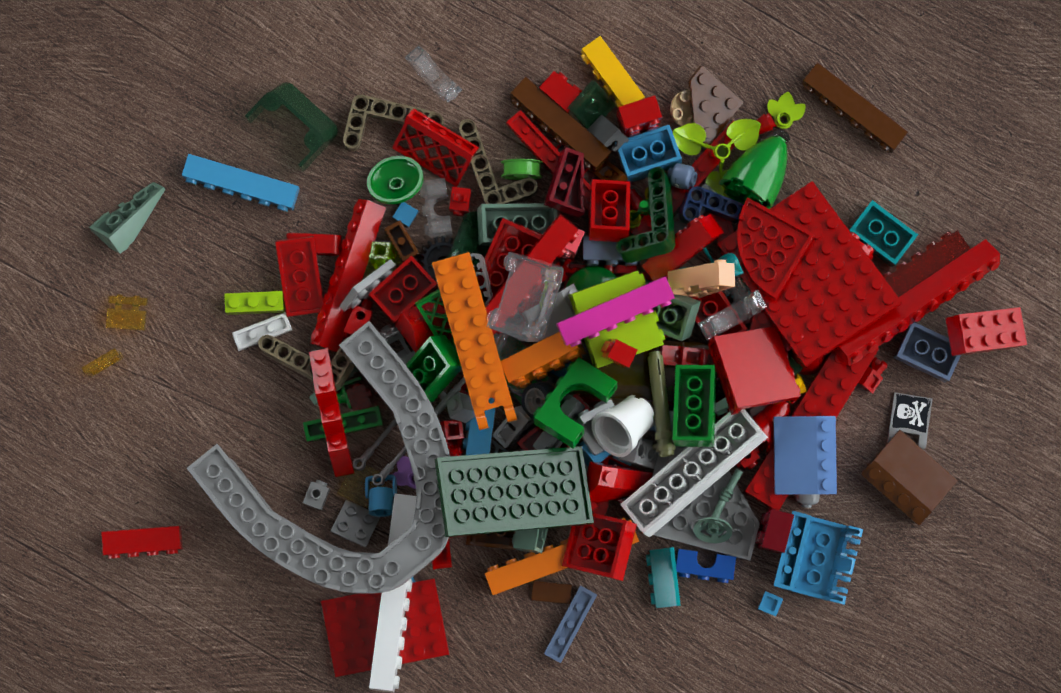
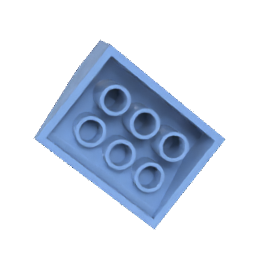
(805, 455)

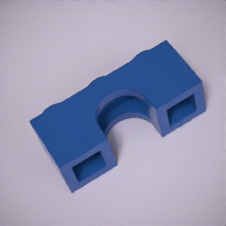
(722, 569)

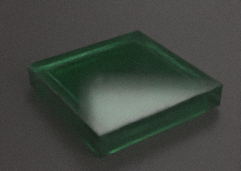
(591, 104)

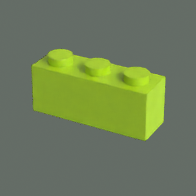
(254, 303)

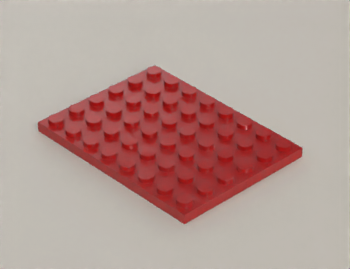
(832, 287)

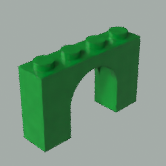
(579, 377)

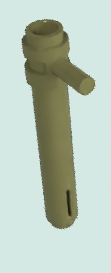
(663, 434)

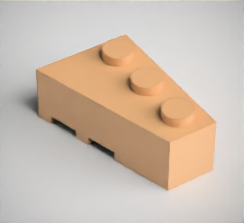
(702, 279)

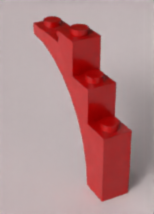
(330, 413)

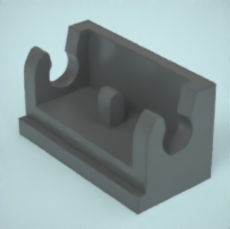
(607, 133)

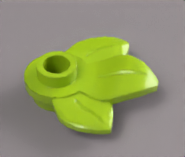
(785, 108)

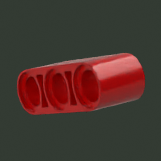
(325, 243)

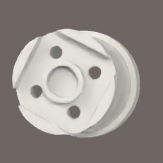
(623, 425)

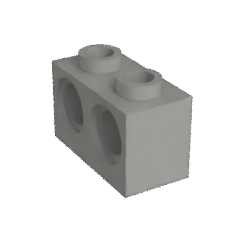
(511, 432)
(642, 454)

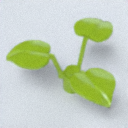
(742, 133)

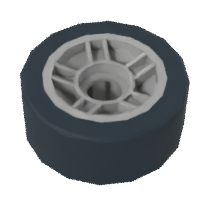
(534, 396)

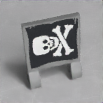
(911, 416)

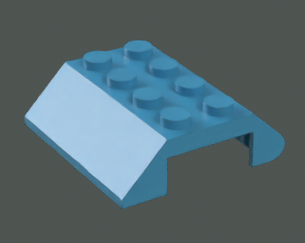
(817, 558)

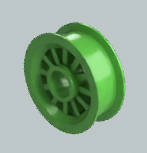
(521, 168)

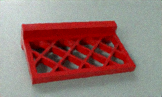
(441, 137)

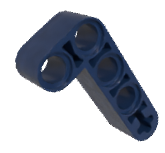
(703, 204)

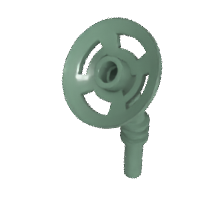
(714, 521)

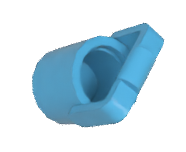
(380, 497)

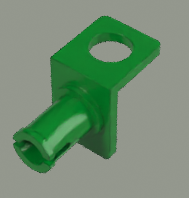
(342, 396)

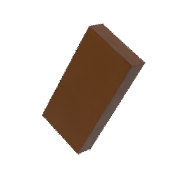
(551, 592)

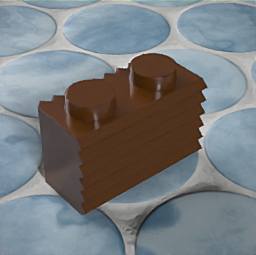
(401, 241)

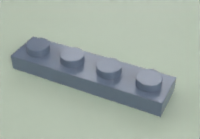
(570, 624)

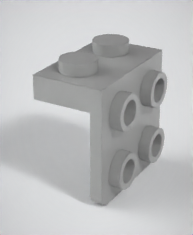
(585, 419)

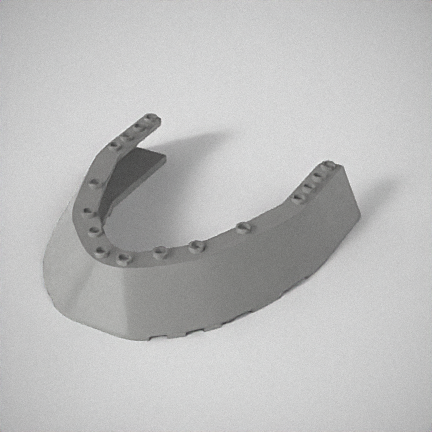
(314, 557)

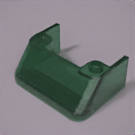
(321, 127)

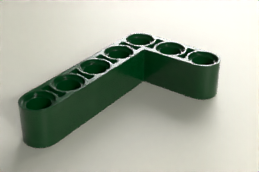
(662, 237)

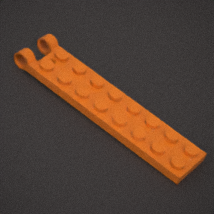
(472, 337)

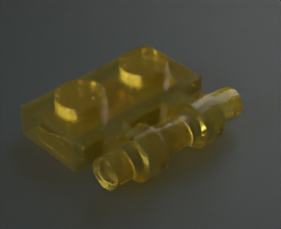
(126, 319)

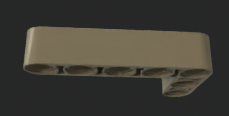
(386, 115)
(486, 172)
(295, 356)

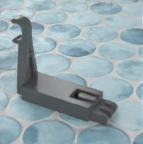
(570, 408)

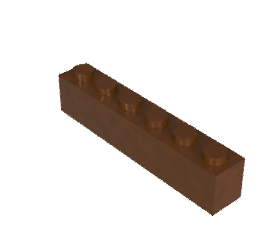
(854, 107)
(559, 123)

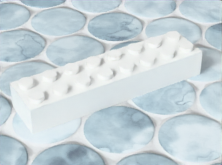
(692, 473)

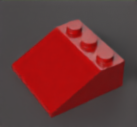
(600, 547)

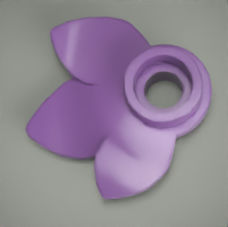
(404, 474)

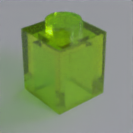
(381, 253)

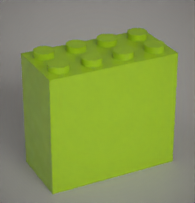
(639, 333)

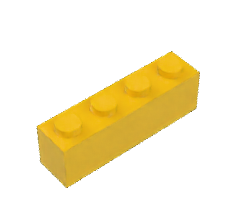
(611, 73)

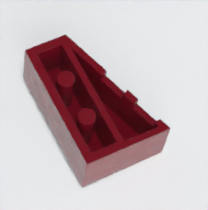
(566, 187)

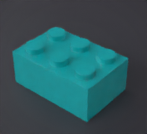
(883, 233)

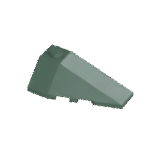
(124, 224)

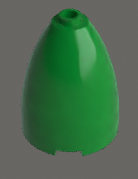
(757, 172)

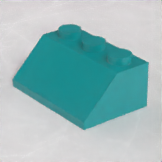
(663, 578)

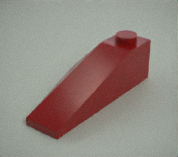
(613, 482)

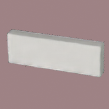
(250, 335)

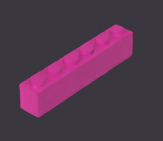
(614, 311)

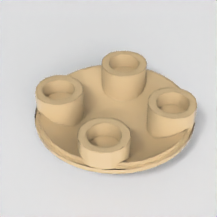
(680, 108)

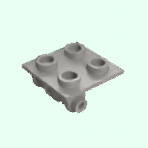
(355, 523)

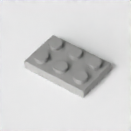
(364, 287)

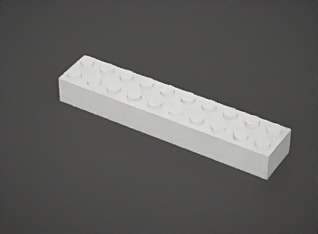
(392, 609)

